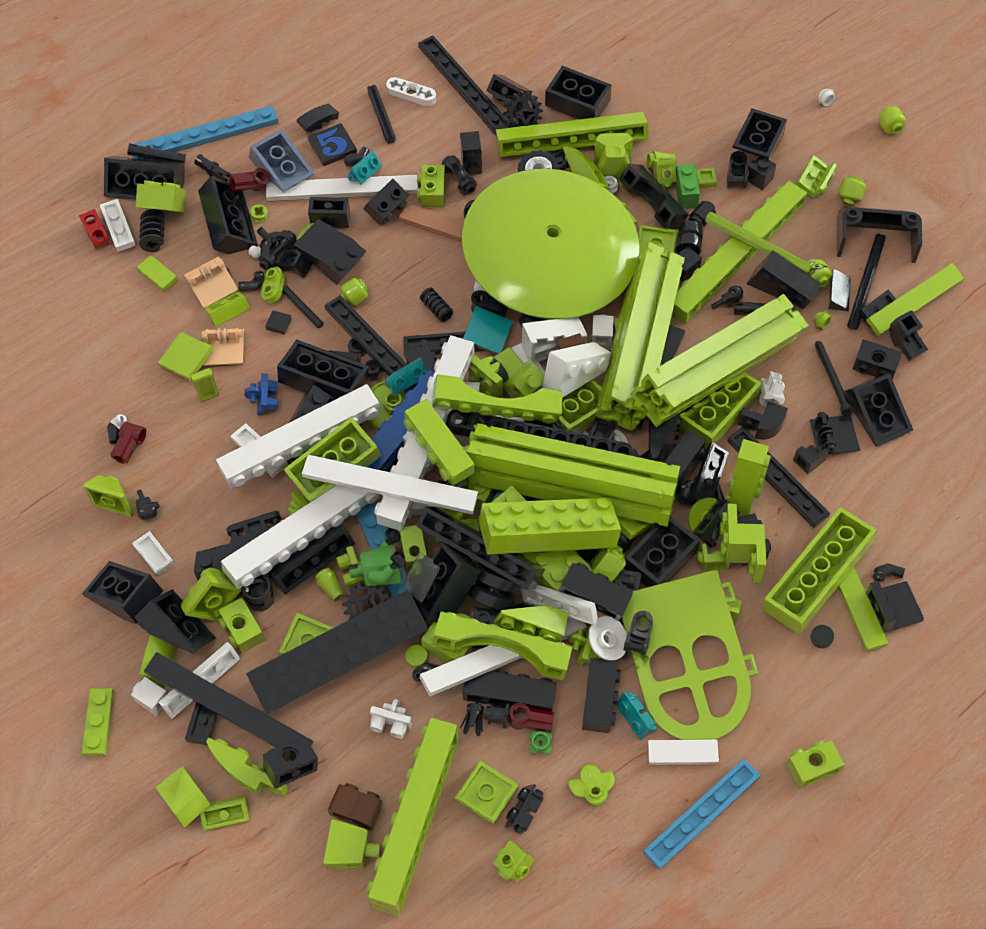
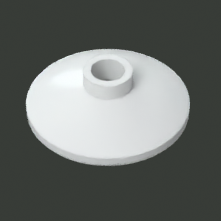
(613, 633)

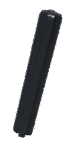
(381, 114)

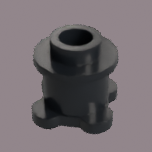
(497, 714)

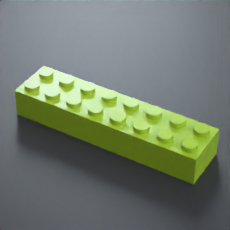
(413, 818)

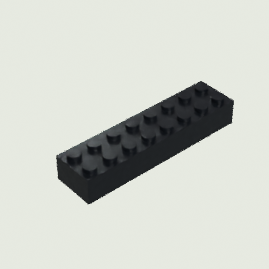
(336, 651)

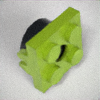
(489, 374)

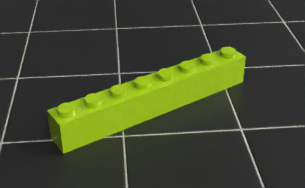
(568, 133)

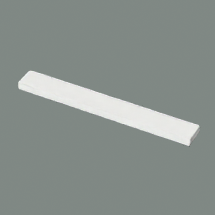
(339, 188)
(390, 484)
(479, 663)

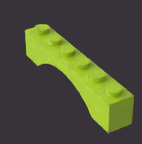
(453, 393)
(546, 656)

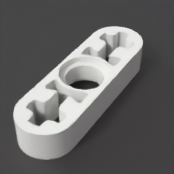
(418, 98)

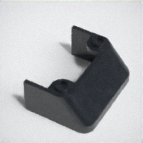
(880, 219)

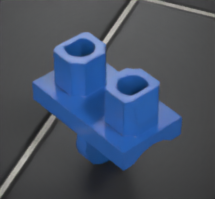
(265, 387)

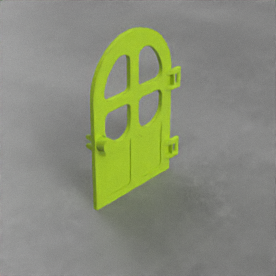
(680, 615)

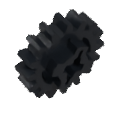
(517, 106)
(371, 590)

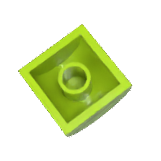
(209, 595)

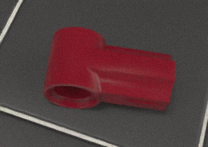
(248, 180)
(129, 437)
(534, 718)

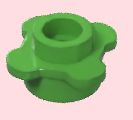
(540, 736)

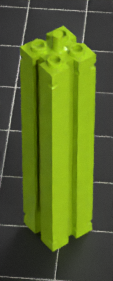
(640, 334)
(718, 360)
(566, 470)

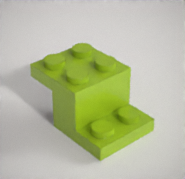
(743, 543)

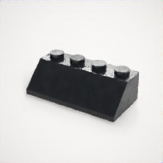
(124, 174)
(226, 217)
(310, 365)

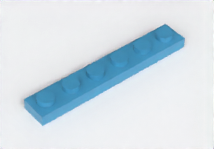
(701, 814)

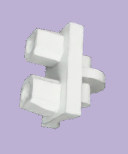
(772, 389)
(390, 715)

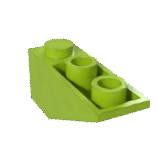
(535, 621)

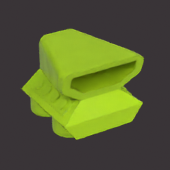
(613, 153)

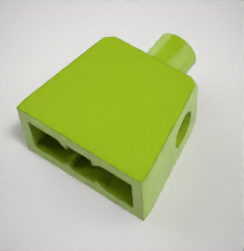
(525, 380)
(412, 544)
(348, 847)

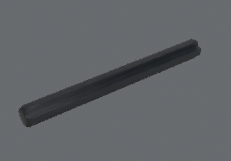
(866, 281)

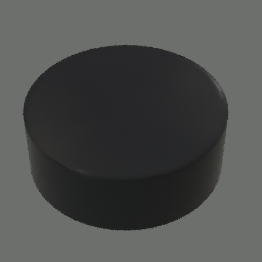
(353, 347)
(822, 636)

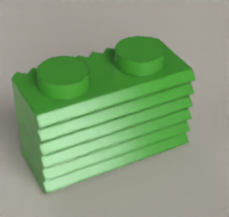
(687, 186)

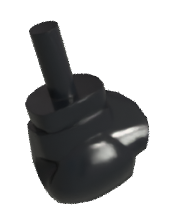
(734, 294)
(684, 492)
(145, 508)

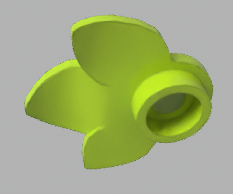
(591, 782)

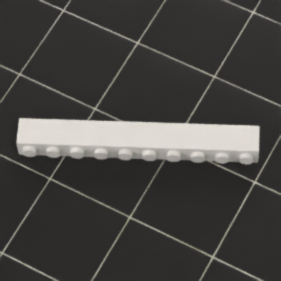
(412, 459)

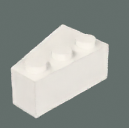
(541, 336)
(574, 367)

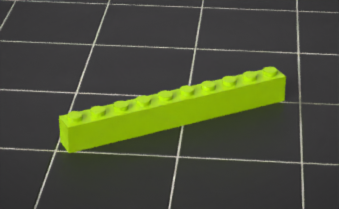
(736, 253)

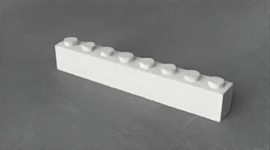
(296, 437)
(294, 533)

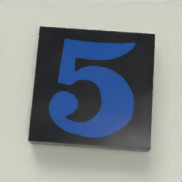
(332, 144)

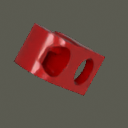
(94, 228)

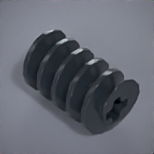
(151, 230)

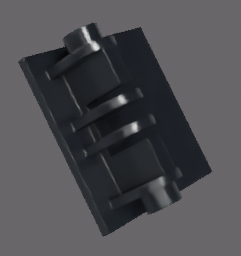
(834, 434)

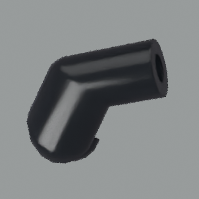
(888, 569)

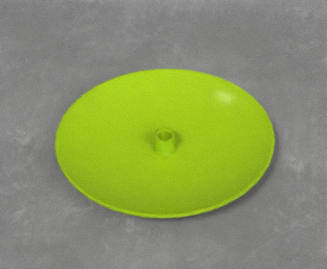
(550, 243)

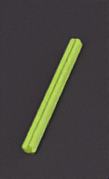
(754, 240)

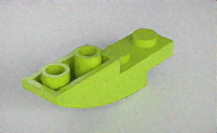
(584, 166)
(237, 765)

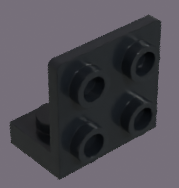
(894, 605)

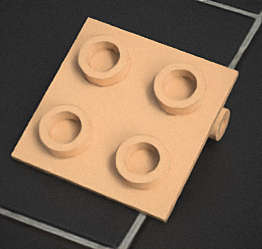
(211, 282)
(227, 346)

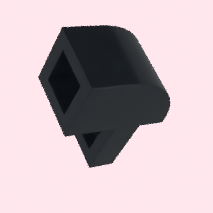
(904, 333)
(766, 424)

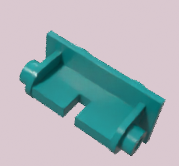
(364, 168)
(405, 376)
(630, 708)

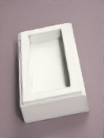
(153, 553)

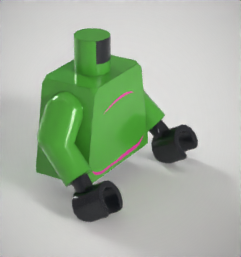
(381, 564)

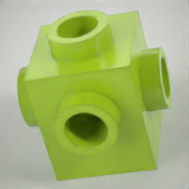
(513, 862)

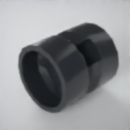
(690, 235)
(259, 594)

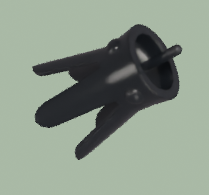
(472, 717)

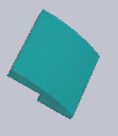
(487, 330)

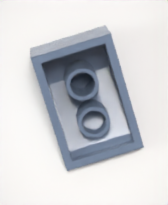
(281, 160)

